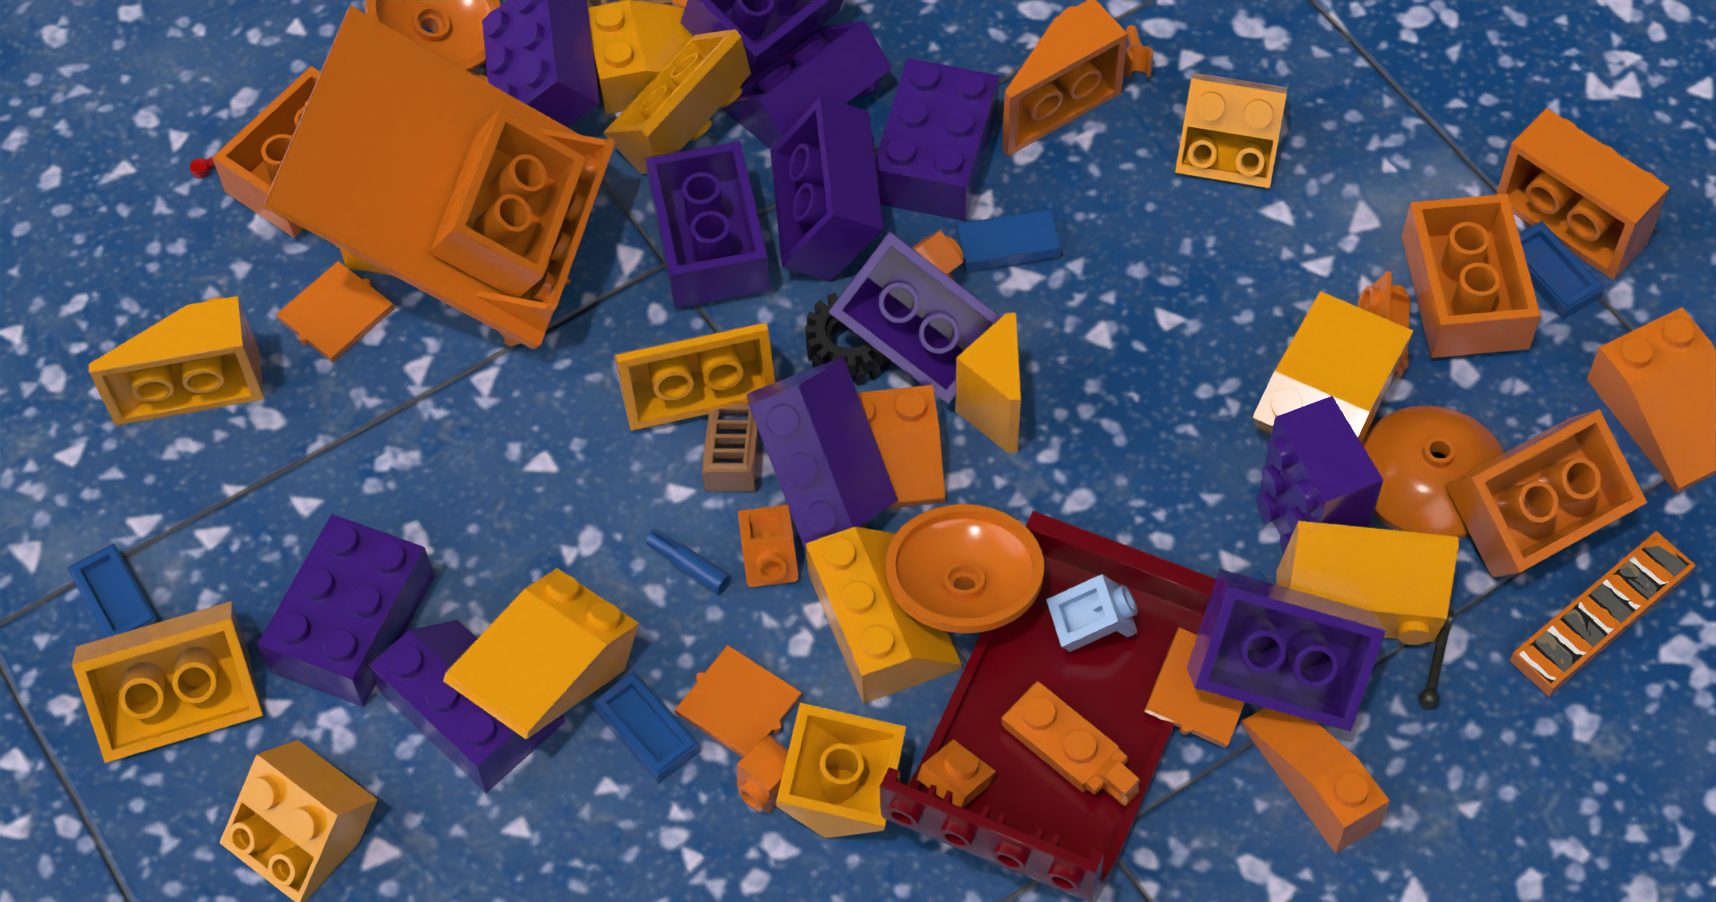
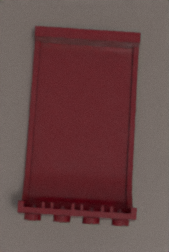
(1030, 812)

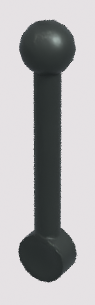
(1429, 697)

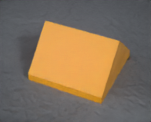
(990, 384)
(838, 770)

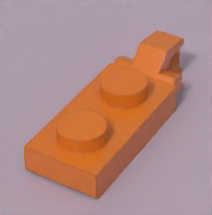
(1070, 744)

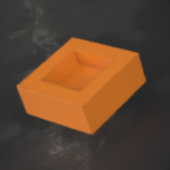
(956, 771)

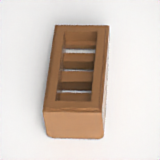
(730, 476)

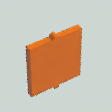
(335, 311)
(738, 702)
(1187, 707)

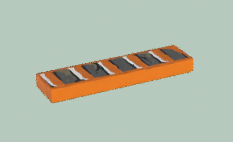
(1602, 613)

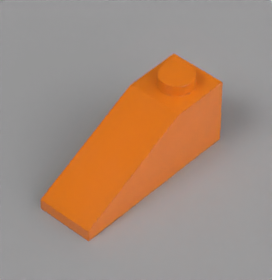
(1320, 776)

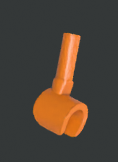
(1137, 56)

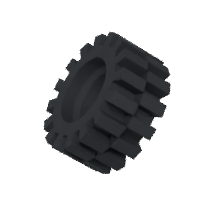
(821, 349)

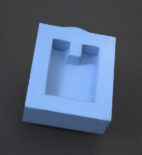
(1092, 612)

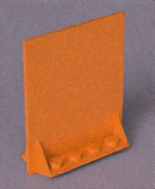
(385, 155)

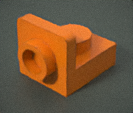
(768, 546)

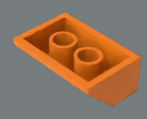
(908, 441)

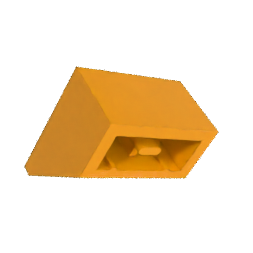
(1231, 130)
(296, 819)

